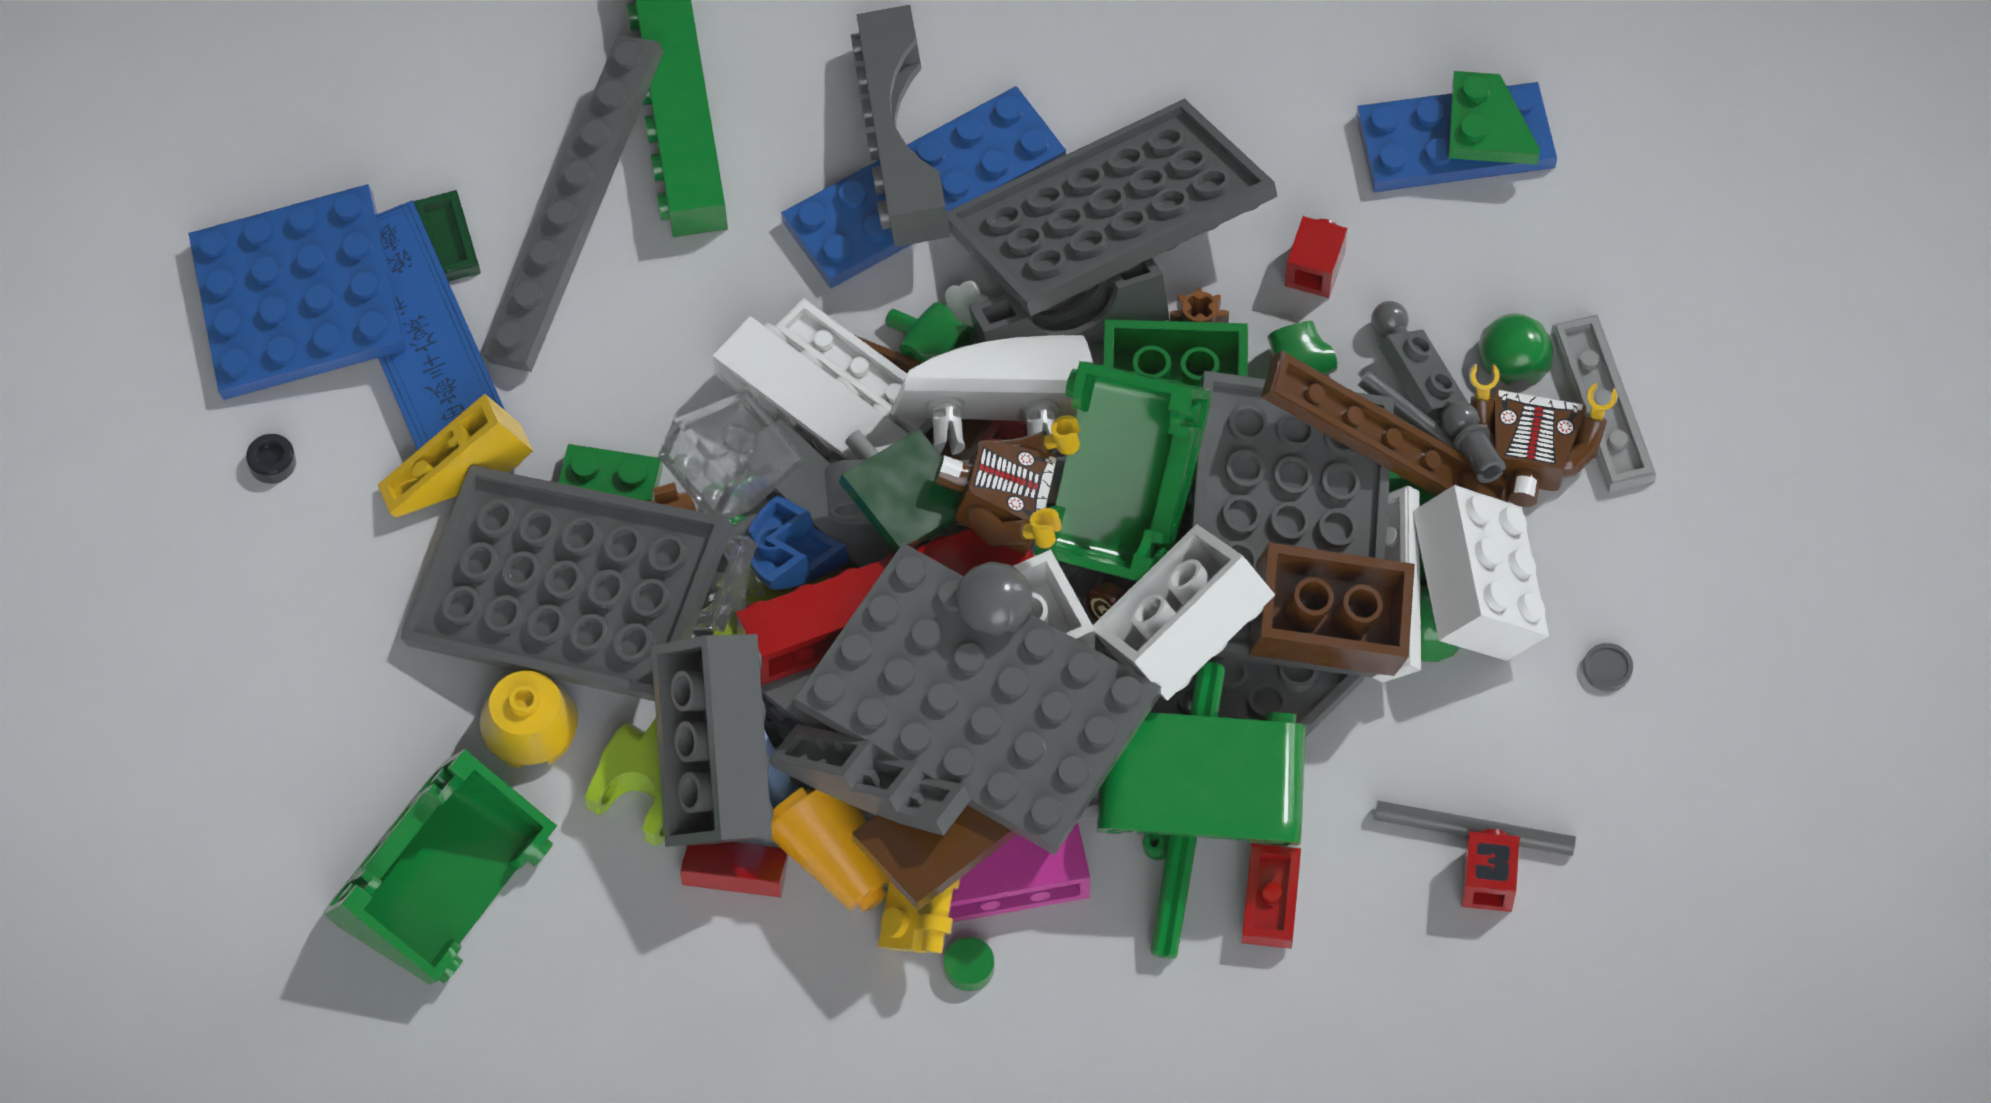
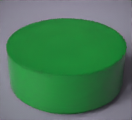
(969, 964)

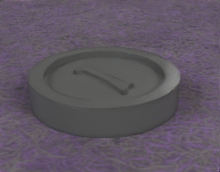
(1608, 667)

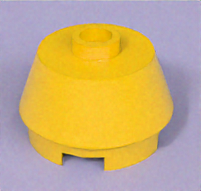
(528, 719)

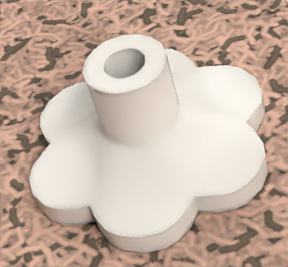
(961, 297)

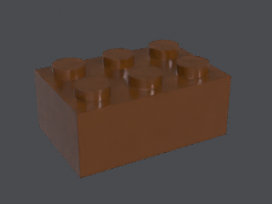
(1334, 609)

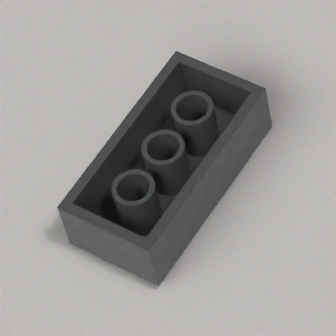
(711, 740)

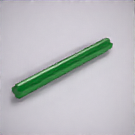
(1182, 849)

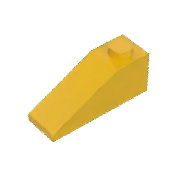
(477, 437)

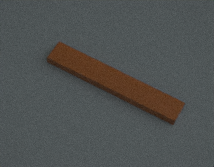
(1371, 429)

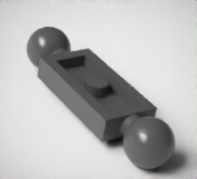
(1415, 361)

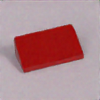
(735, 868)

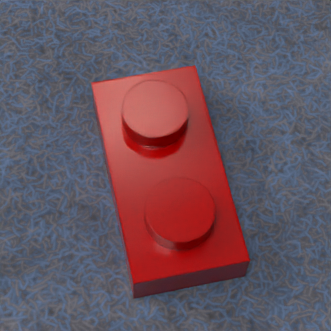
(1271, 896)

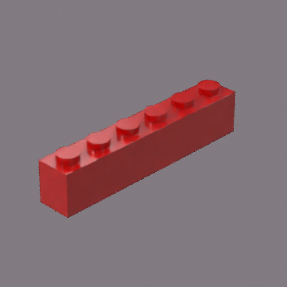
(803, 624)

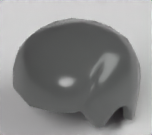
(994, 598)

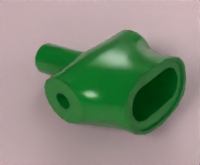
(931, 333)
(1305, 345)

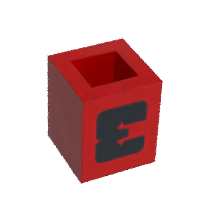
(1316, 256)
(1490, 870)

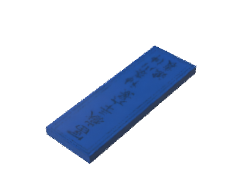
(441, 362)

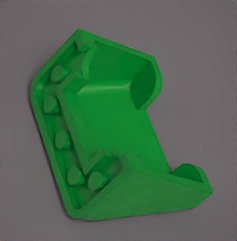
(1133, 469)
(1209, 779)
(440, 867)

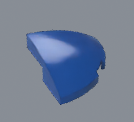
(790, 547)

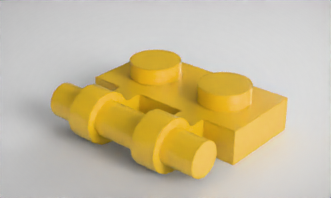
(913, 929)

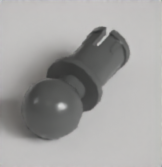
(1473, 441)

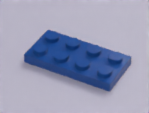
(1410, 141)

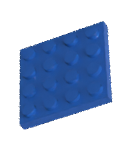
(296, 292)

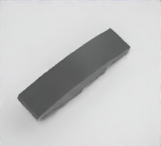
(868, 780)

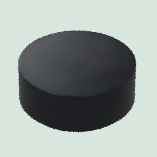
(271, 458)

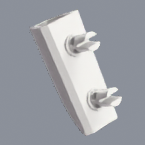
(993, 382)

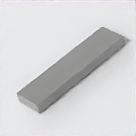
(1589, 360)

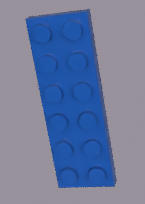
(973, 156)

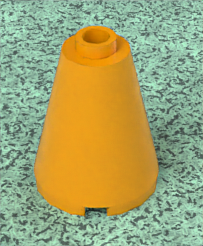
(819, 838)

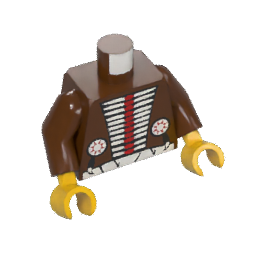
(1539, 436)
(1009, 486)

